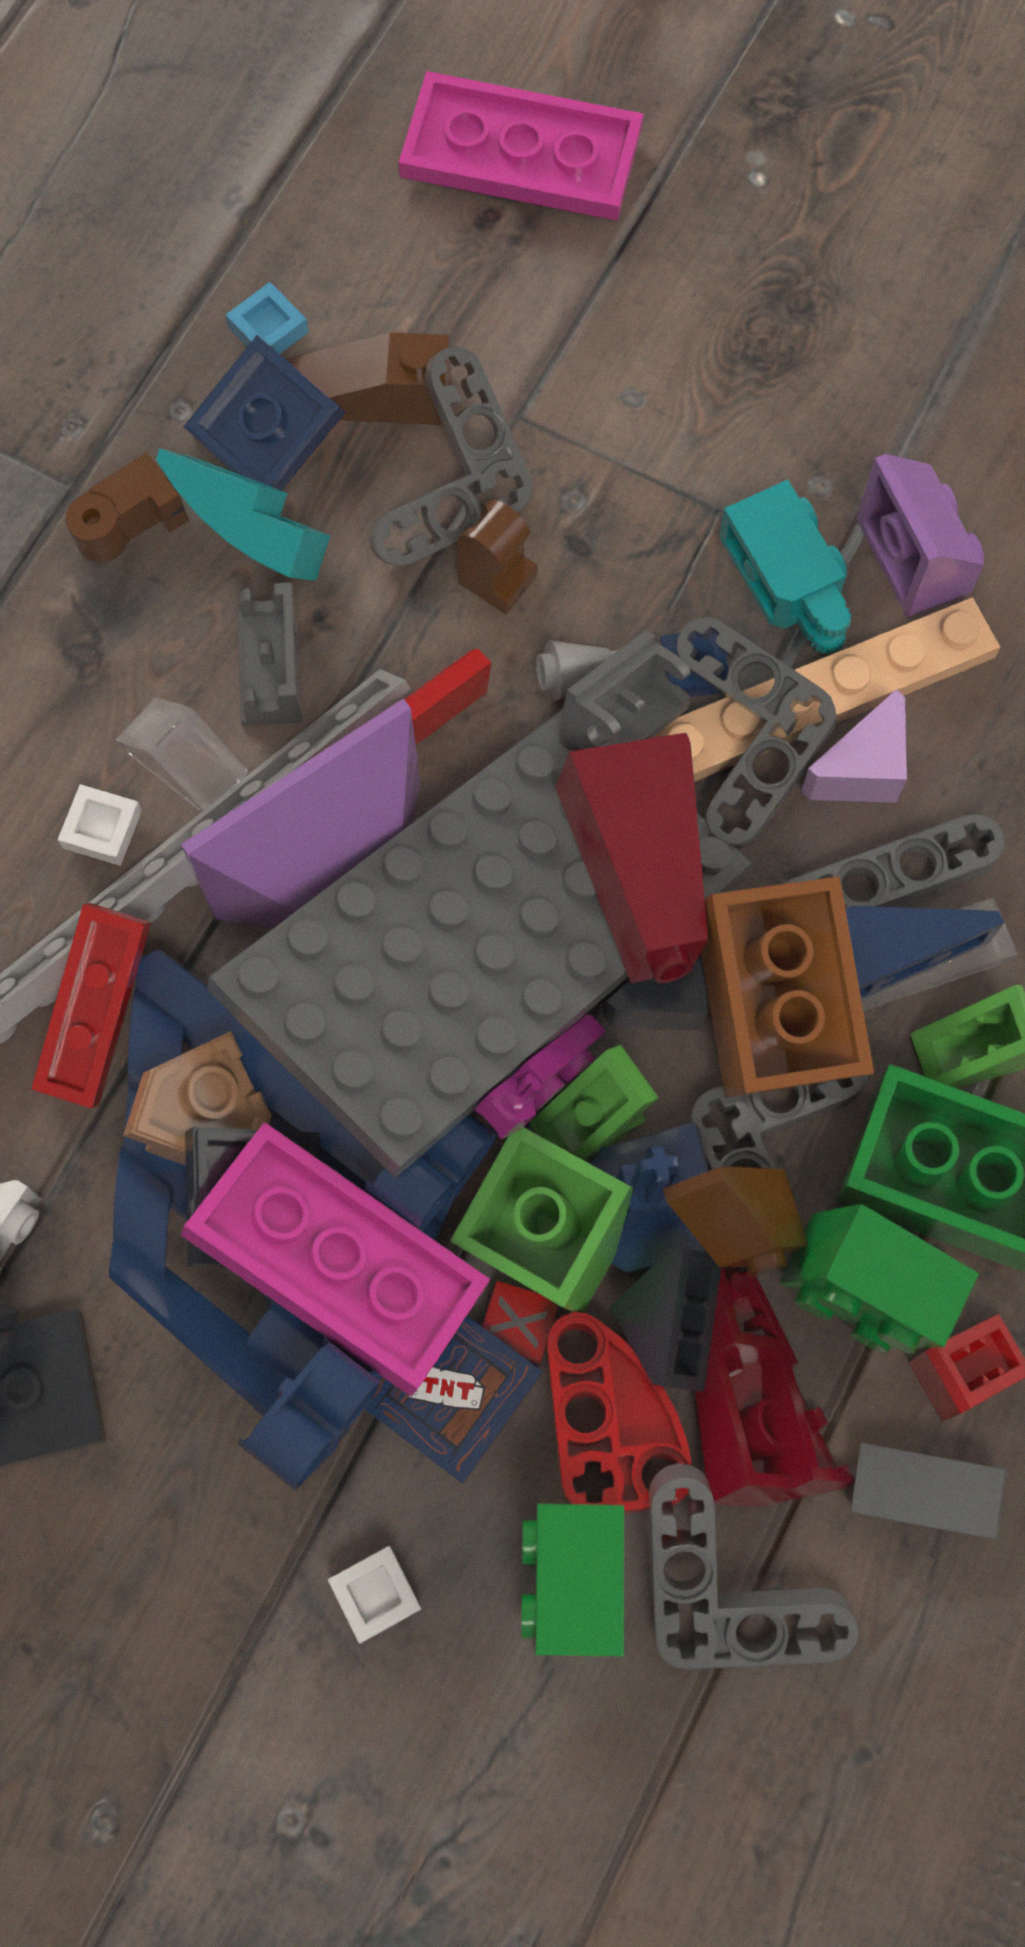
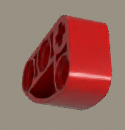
(636, 1424)

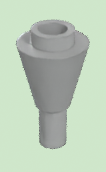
(566, 664)

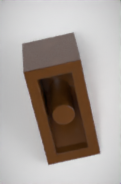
(740, 1216)

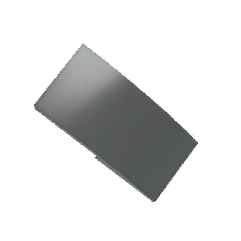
(929, 1491)

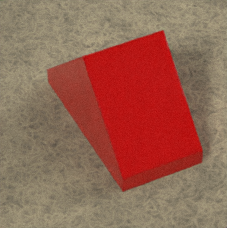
(969, 1368)

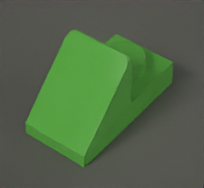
(597, 1106)

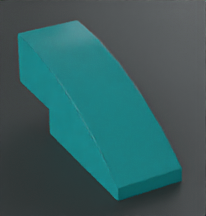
(246, 515)

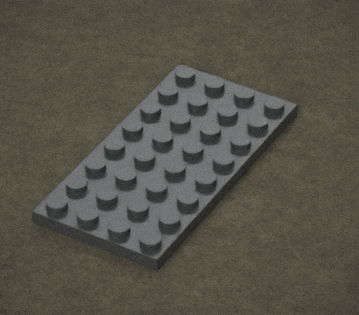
(442, 957)

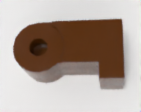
(123, 509)
(493, 557)

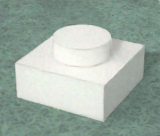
(100, 825)
(374, 1594)

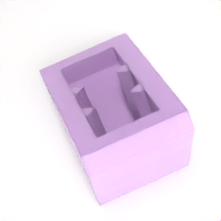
(866, 761)

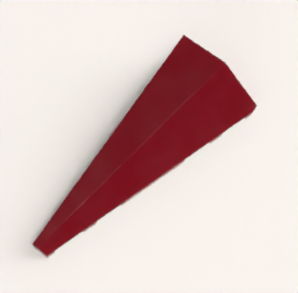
(752, 1418)

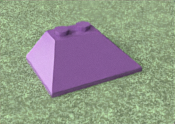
(310, 824)

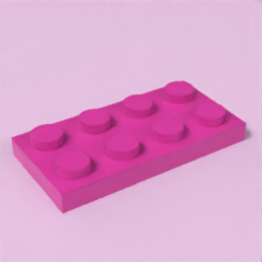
(521, 145)
(336, 1258)

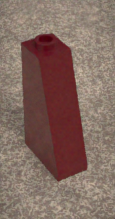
(642, 849)

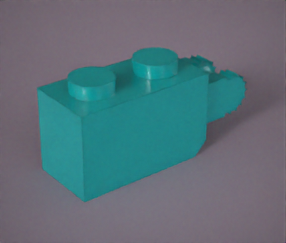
(788, 564)

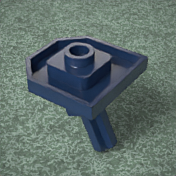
(648, 1167)

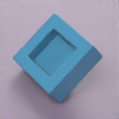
(269, 317)

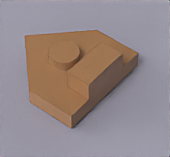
(194, 1091)

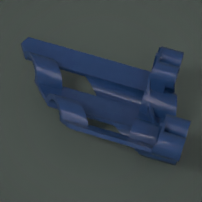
(285, 1367)

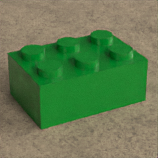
(942, 1166)

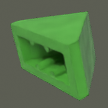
(975, 1041)

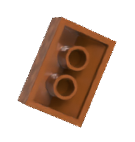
(784, 987)

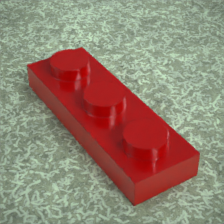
(91, 1005)

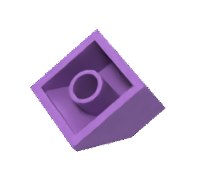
(918, 534)

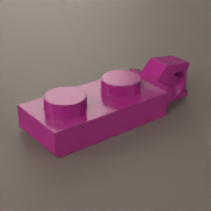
(538, 1080)

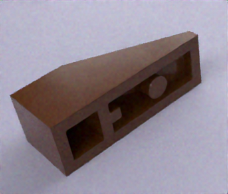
(378, 377)

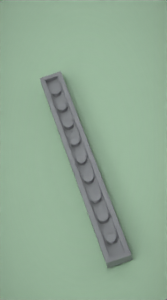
(163, 873)

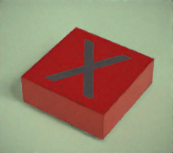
(521, 1320)

